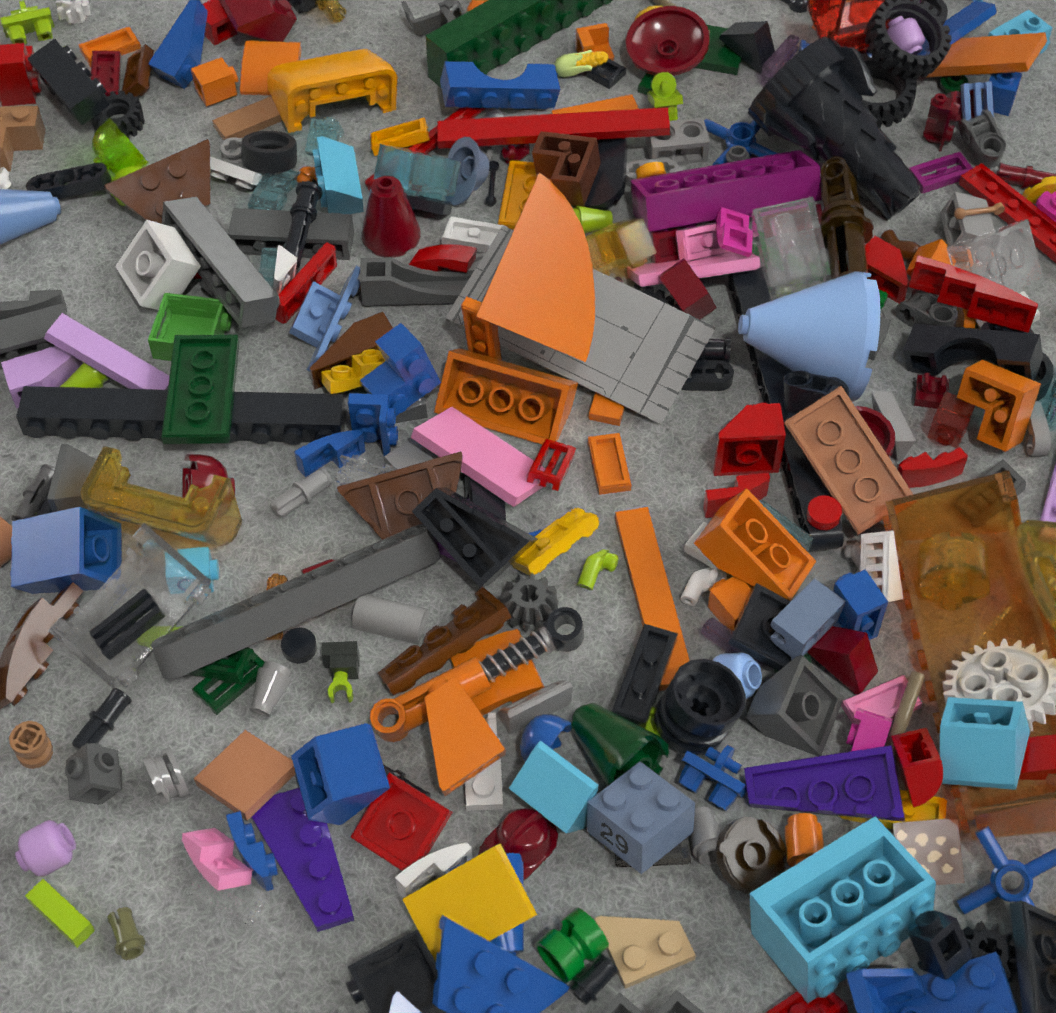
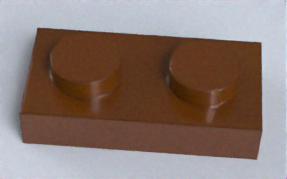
(138, 72)

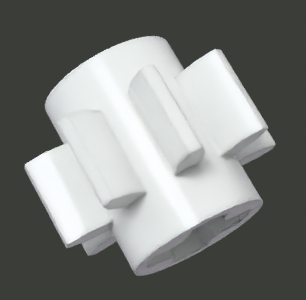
(73, 10)

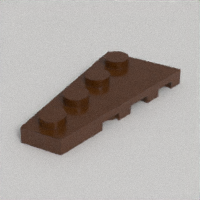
(443, 642)

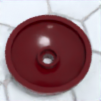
(667, 40)

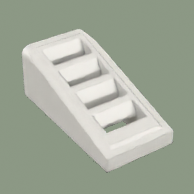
(890, 569)

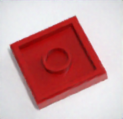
(401, 824)

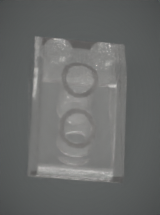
(1000, 255)

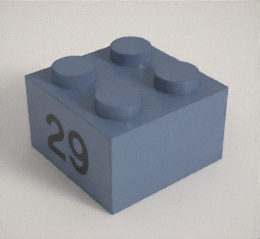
(640, 817)

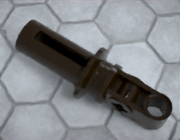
(843, 219)

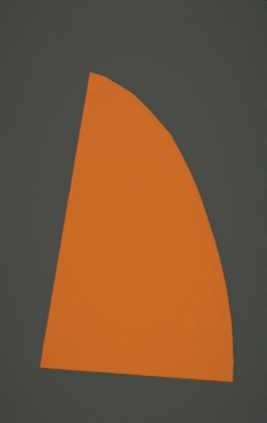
(545, 276)

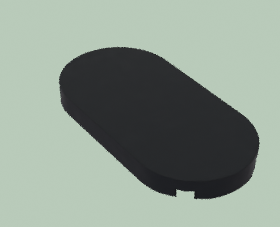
(611, 175)

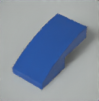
(329, 449)

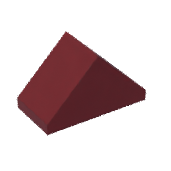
(687, 290)
(847, 657)

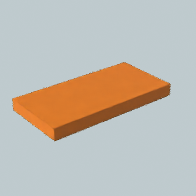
(991, 55)

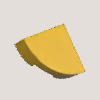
(1047, 184)

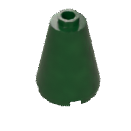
(616, 742)

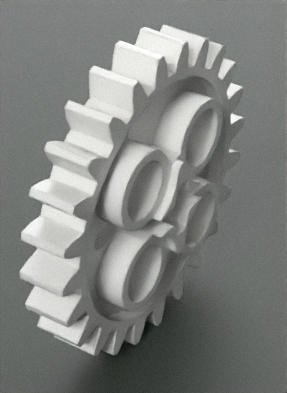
(1006, 675)

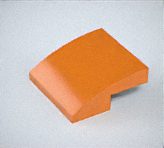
(259, 59)
(505, 689)

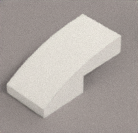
(432, 866)

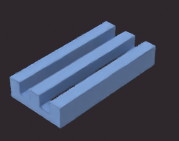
(987, 98)

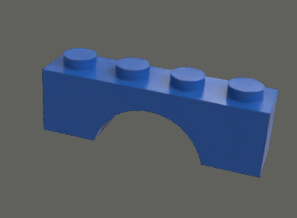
(470, 88)

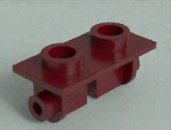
(945, 111)

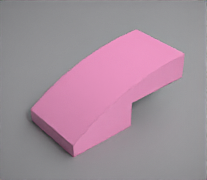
(214, 859)

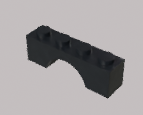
(937, 347)

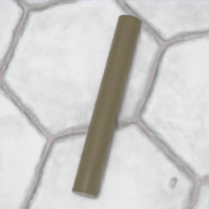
(906, 707)

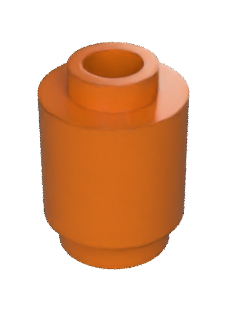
(802, 837)

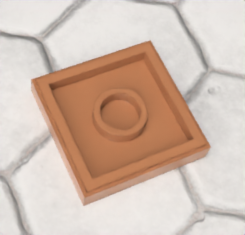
(246, 774)

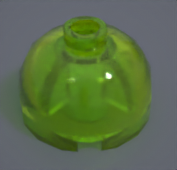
(115, 148)

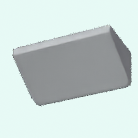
(886, 404)
(541, 702)

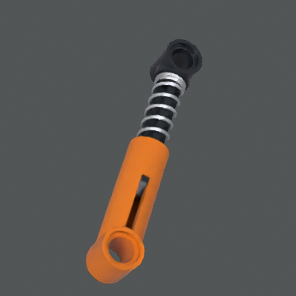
(475, 675)

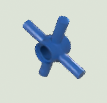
(738, 134)
(1001, 866)

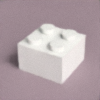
(157, 264)

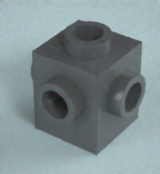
(93, 774)

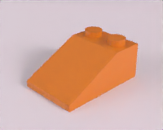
(755, 546)

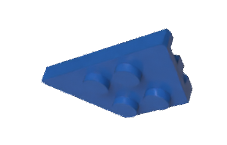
(486, 977)

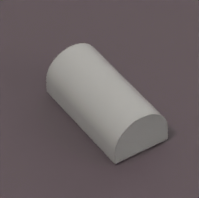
(389, 618)

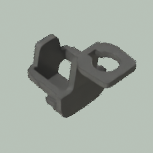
(448, 11)

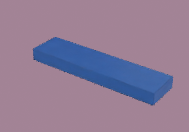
(965, 21)

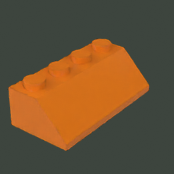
(506, 396)

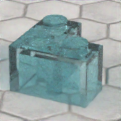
(418, 171)

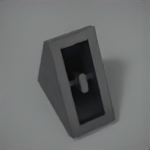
(750, 41)

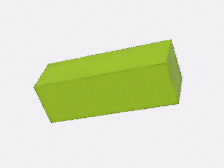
(60, 913)

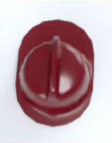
(524, 833)

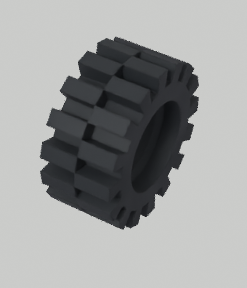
(122, 104)

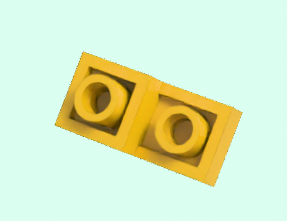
(343, 378)

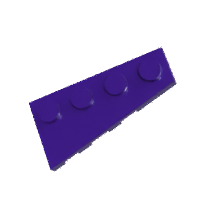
(834, 784)
(305, 858)

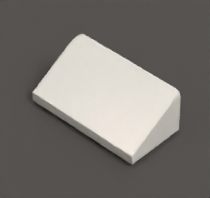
(284, 269)

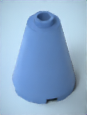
(25, 212)

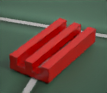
(547, 476)

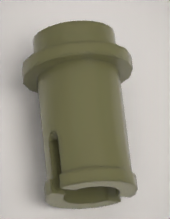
(129, 941)

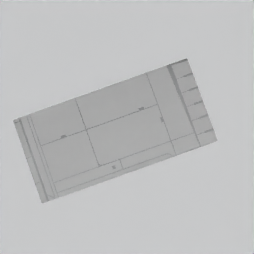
(637, 346)

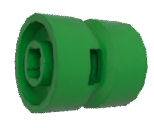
(576, 941)

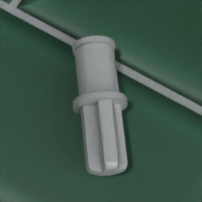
(301, 492)

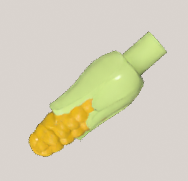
(576, 63)

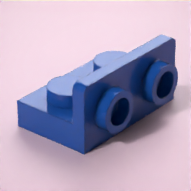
(374, 418)

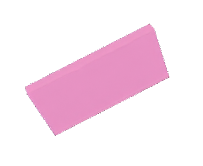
(703, 267)
(485, 455)

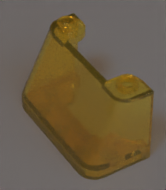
(203, 515)

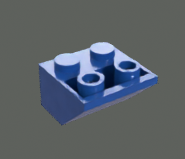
(340, 774)

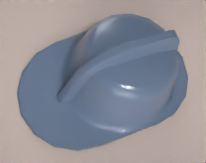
(472, 171)

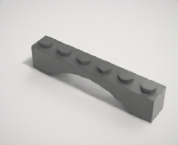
(395, 283)

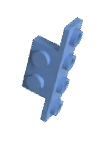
(320, 314)

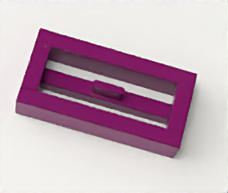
(943, 176)

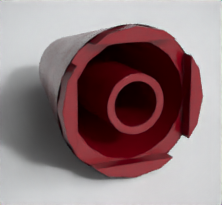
(389, 220)

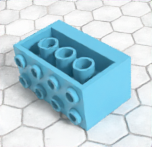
(841, 908)

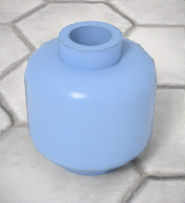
(744, 668)

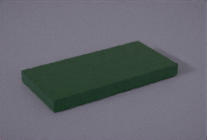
(201, 389)

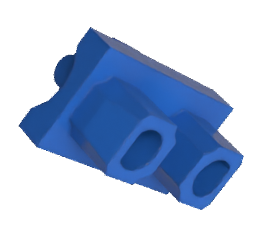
(727, 786)

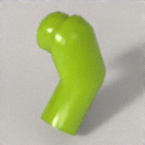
(594, 564)

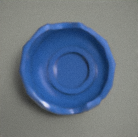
(544, 729)

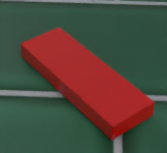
(316, 270)

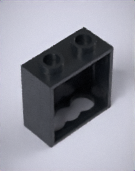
(399, 967)

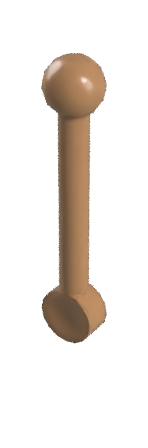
(997, 209)

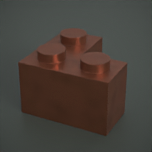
(568, 162)

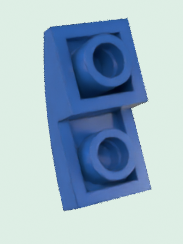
(252, 852)

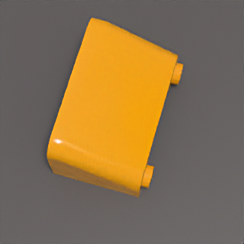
(331, 78)

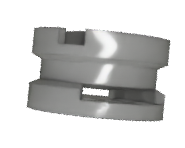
(162, 778)

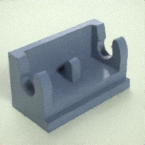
(806, 619)

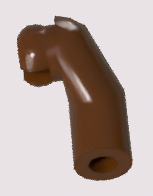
(907, 248)

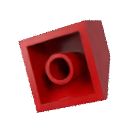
(751, 441)

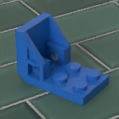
(974, 988)

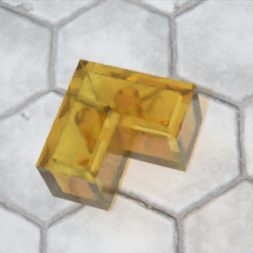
(620, 246)

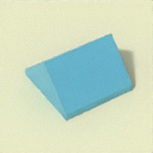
(555, 788)

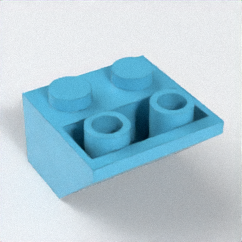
(337, 176)
(983, 742)

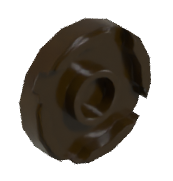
(750, 853)

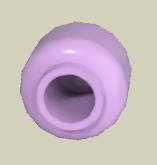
(906, 34)
(45, 848)

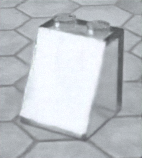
(790, 246)

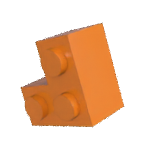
(1006, 402)

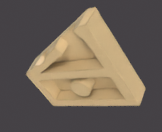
(645, 947)

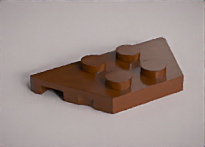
(172, 178)
(390, 497)

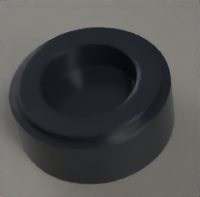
(298, 645)

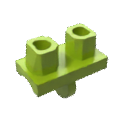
(27, 21)
(665, 94)

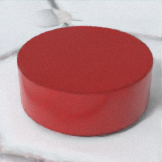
(824, 512)

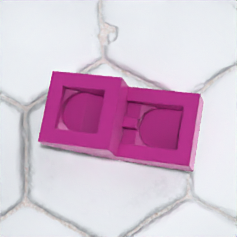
(734, 232)

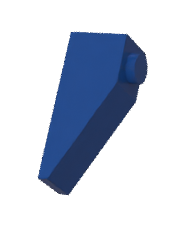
(182, 46)

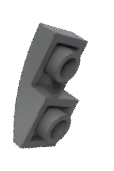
(37, 300)

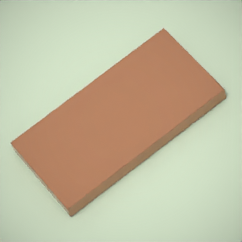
(848, 459)

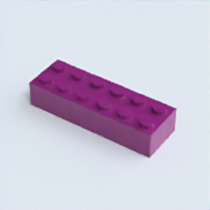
(741, 186)

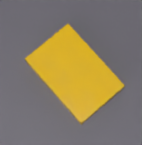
(477, 895)

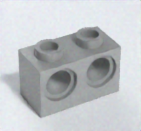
(684, 145)

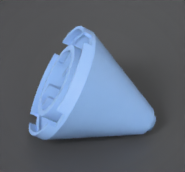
(821, 329)

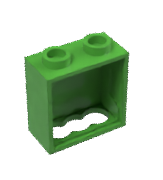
(186, 317)

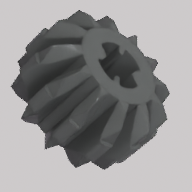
(529, 601)

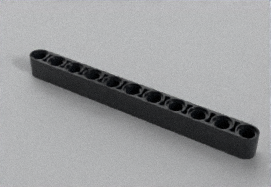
(750, 291)

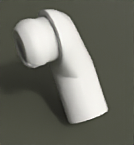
(701, 582)

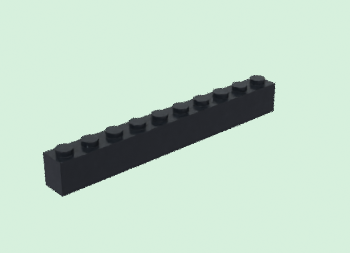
(141, 412)

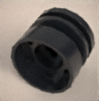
(699, 706)

